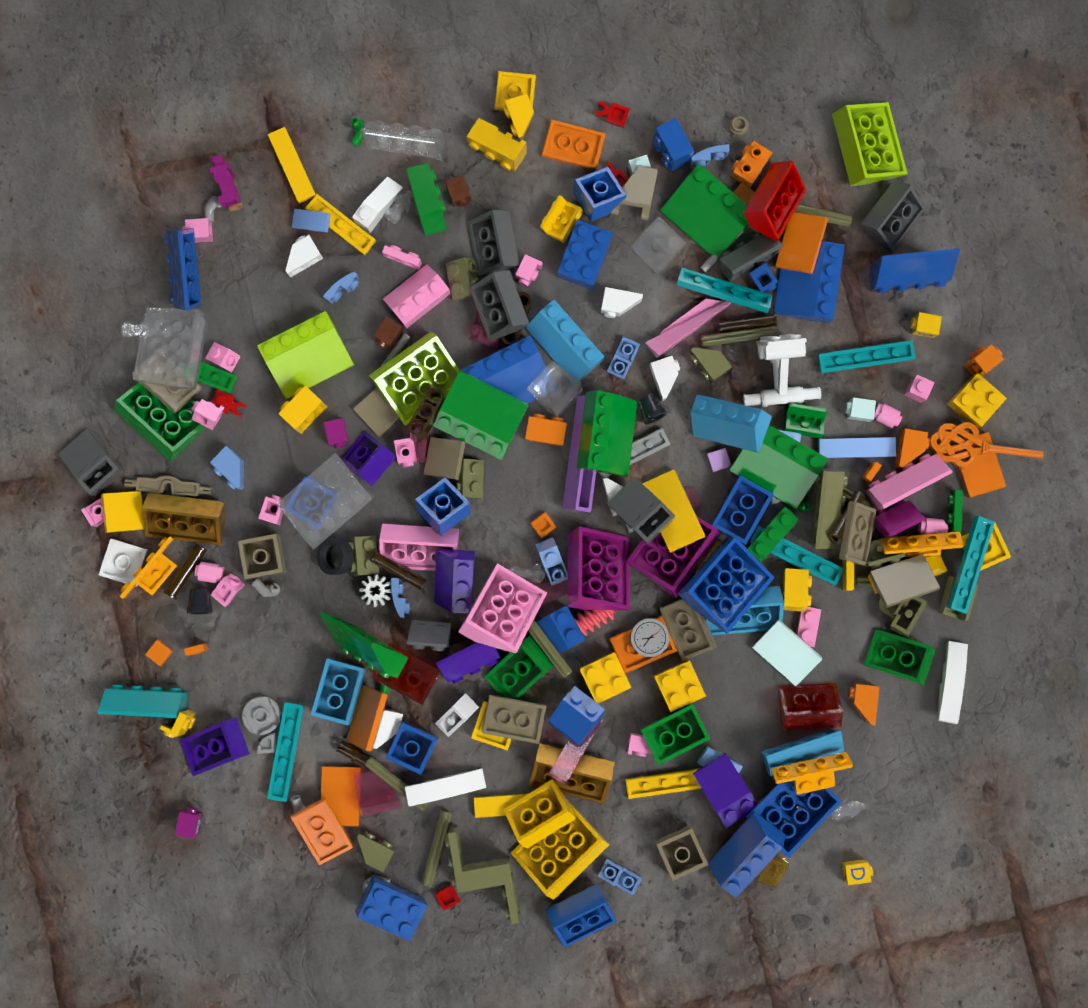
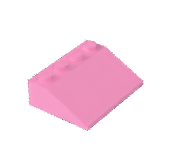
(503, 610)

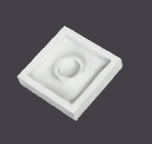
(122, 561)

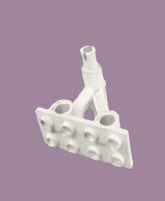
(779, 351)

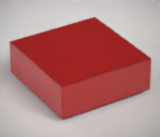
(447, 897)

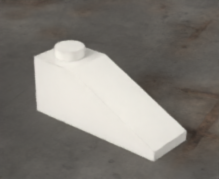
(376, 204)

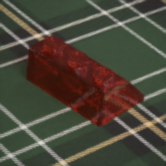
(415, 678)
(810, 706)

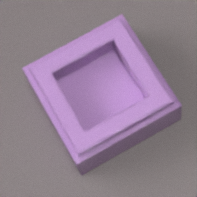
(719, 460)

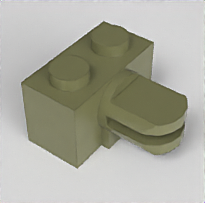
(904, 615)

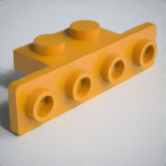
(922, 544)
(154, 573)
(812, 773)

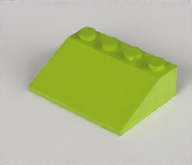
(869, 143)
(306, 354)
(412, 373)

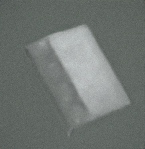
(403, 140)
(171, 347)
(325, 501)

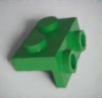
(805, 420)

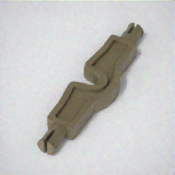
(158, 486)

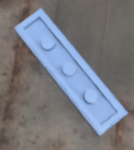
(857, 447)

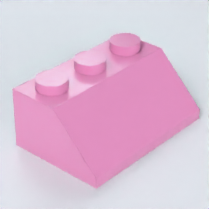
(417, 296)

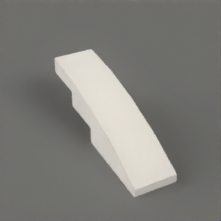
(952, 682)
(445, 787)

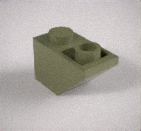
(711, 363)
(375, 852)

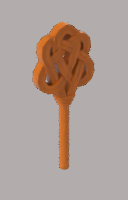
(972, 438)

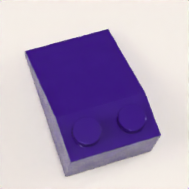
(214, 746)
(725, 790)

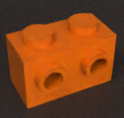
(751, 164)
(983, 360)
(546, 430)

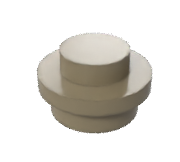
(738, 125)

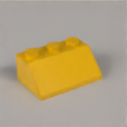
(539, 814)

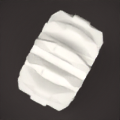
(376, 597)

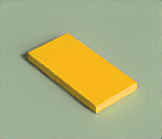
(685, 527)

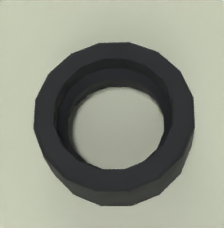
(324, 553)

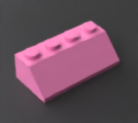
(907, 481)
(415, 545)

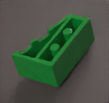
(426, 198)

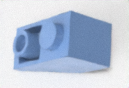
(231, 466)
(552, 561)

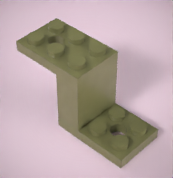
(482, 874)

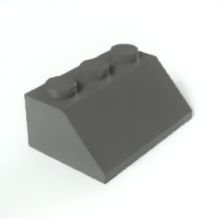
(893, 215)
(493, 242)
(748, 256)
(499, 305)

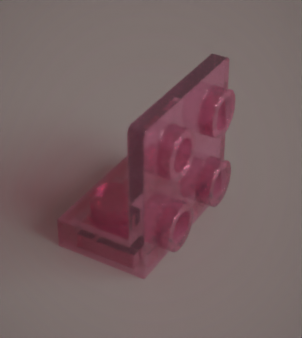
(374, 793)

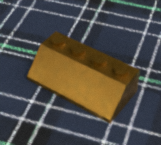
(184, 518)
(588, 781)

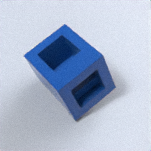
(757, 274)

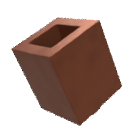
(458, 191)
(388, 333)

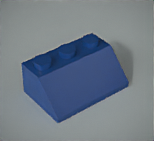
(580, 915)

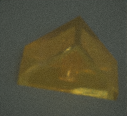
(773, 872)

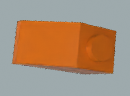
(911, 445)
(865, 701)

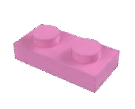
(410, 259)
(808, 625)

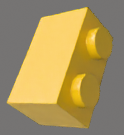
(796, 589)

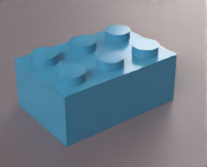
(338, 691)

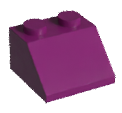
(897, 518)

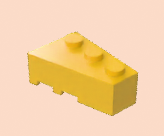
(497, 145)

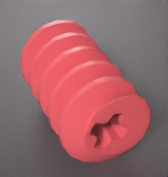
(593, 618)

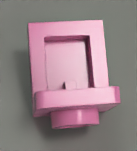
(222, 356)

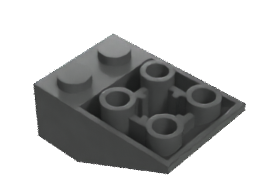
(90, 463)
(641, 510)
(429, 634)

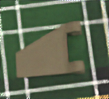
(639, 190)

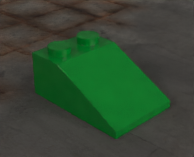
(900, 657)
(519, 670)
(675, 733)

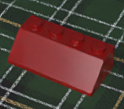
(775, 199)

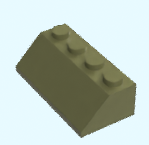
(828, 506)

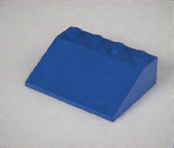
(184, 269)
(913, 270)
(814, 294)
(511, 369)
(726, 584)
(796, 814)

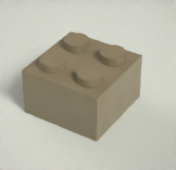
(262, 556)
(681, 852)

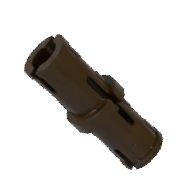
(353, 753)

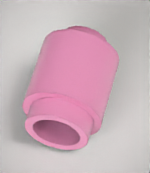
(887, 415)
(932, 526)
(209, 572)

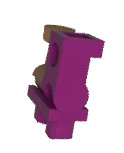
(224, 177)

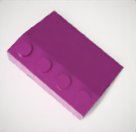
(672, 569)
(598, 570)

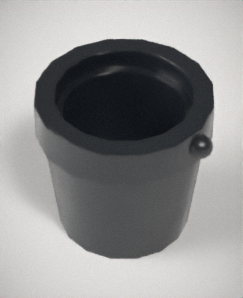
(651, 409)
(199, 602)

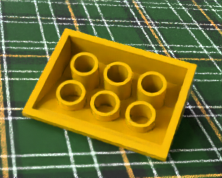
(561, 855)

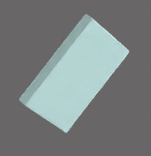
(787, 652)

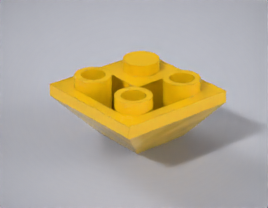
(521, 112)

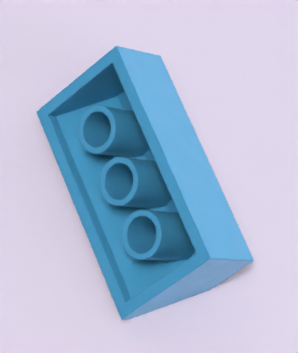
(564, 341)
(729, 423)
(760, 615)
(806, 748)

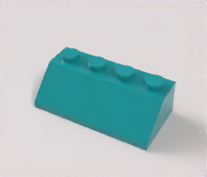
(143, 702)

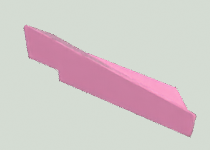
(686, 325)

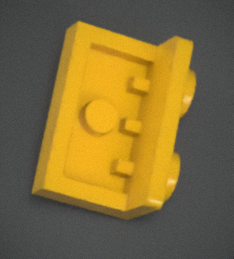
(561, 219)
(183, 722)

